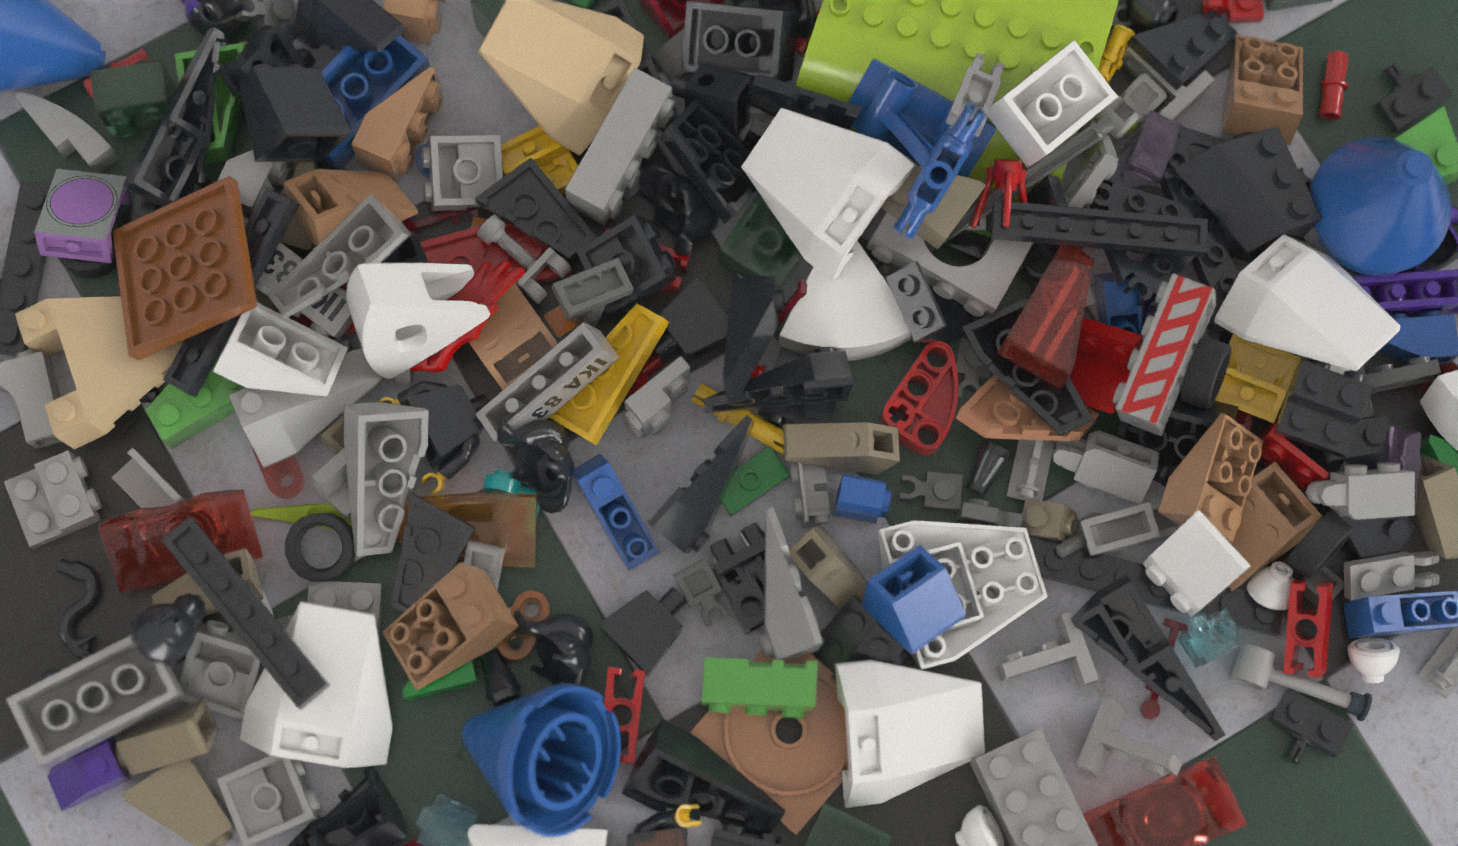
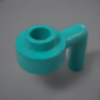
(504, 482)

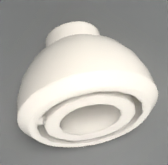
(1272, 586)
(1373, 657)
(979, 829)

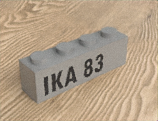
(328, 313)
(550, 381)

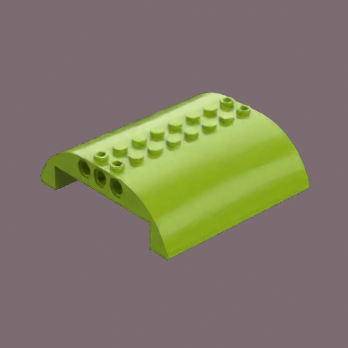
(939, 42)

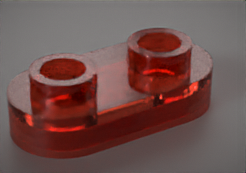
(275, 472)

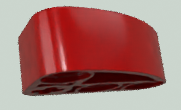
(930, 411)

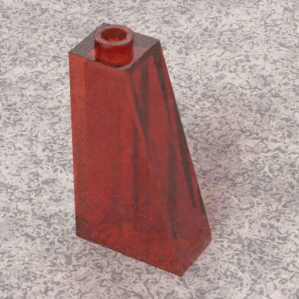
(1051, 321)

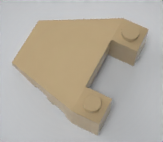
(97, 354)

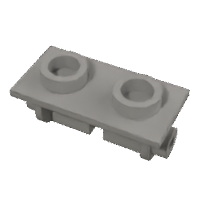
(1030, 469)
(809, 503)
(1442, 667)

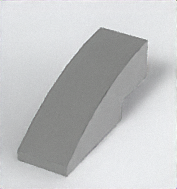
(68, 132)
(1127, 528)

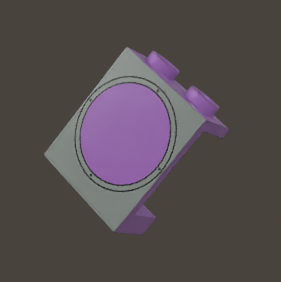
(80, 215)

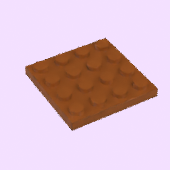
(184, 268)

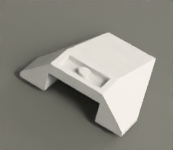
(823, 184)
(1305, 306)
(990, 572)
(350, 718)
(904, 727)

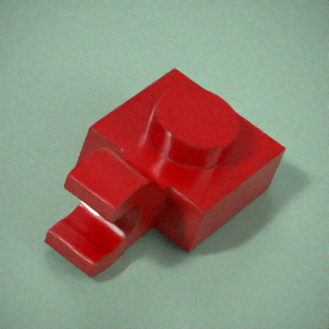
(1236, 10)

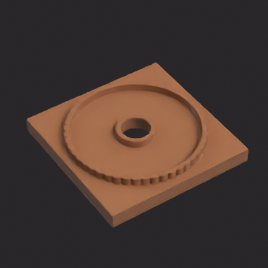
(793, 774)

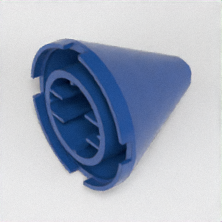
(43, 46)
(1380, 206)
(547, 756)

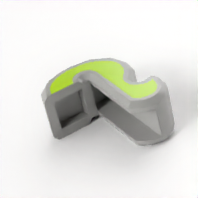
(1132, 107)

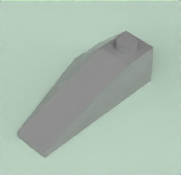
(361, 238)
(285, 422)
(381, 463)
(787, 617)

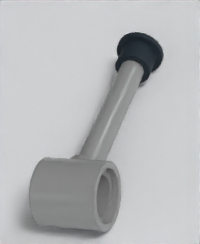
(1256, 668)

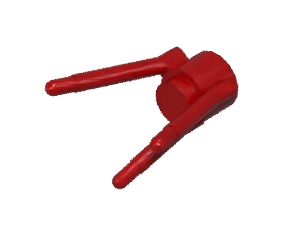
(1007, 176)

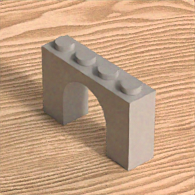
(975, 286)
(32, 385)

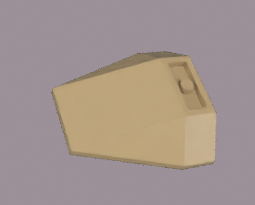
(562, 64)

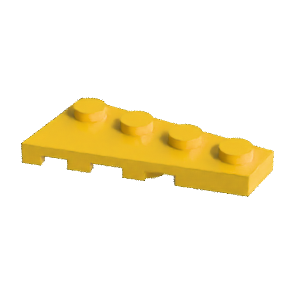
(597, 403)

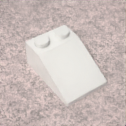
(1051, 104)
(279, 355)
(1195, 564)

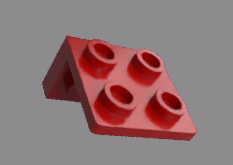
(1102, 363)
(1289, 458)

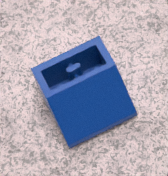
(913, 599)

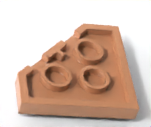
(1001, 415)

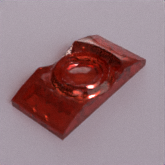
(144, 560)
(1170, 811)

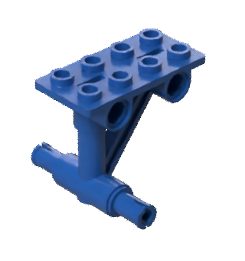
(914, 123)

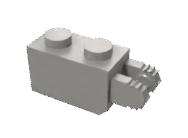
(1109, 464)
(1366, 492)

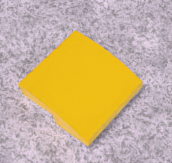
(547, 153)
(1257, 378)

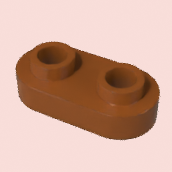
(520, 604)

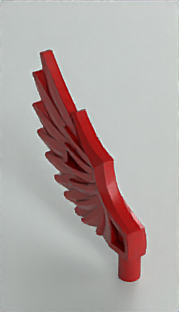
(483, 289)

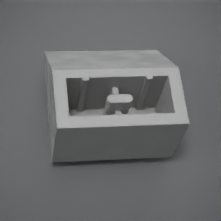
(255, 178)

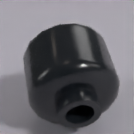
(1151, 13)

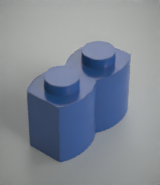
(861, 499)

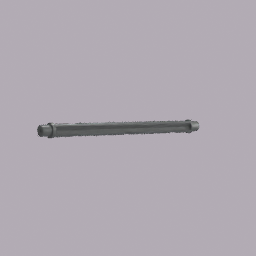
(1034, 173)

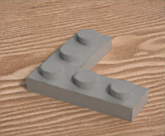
(1096, 164)

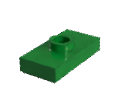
(754, 480)

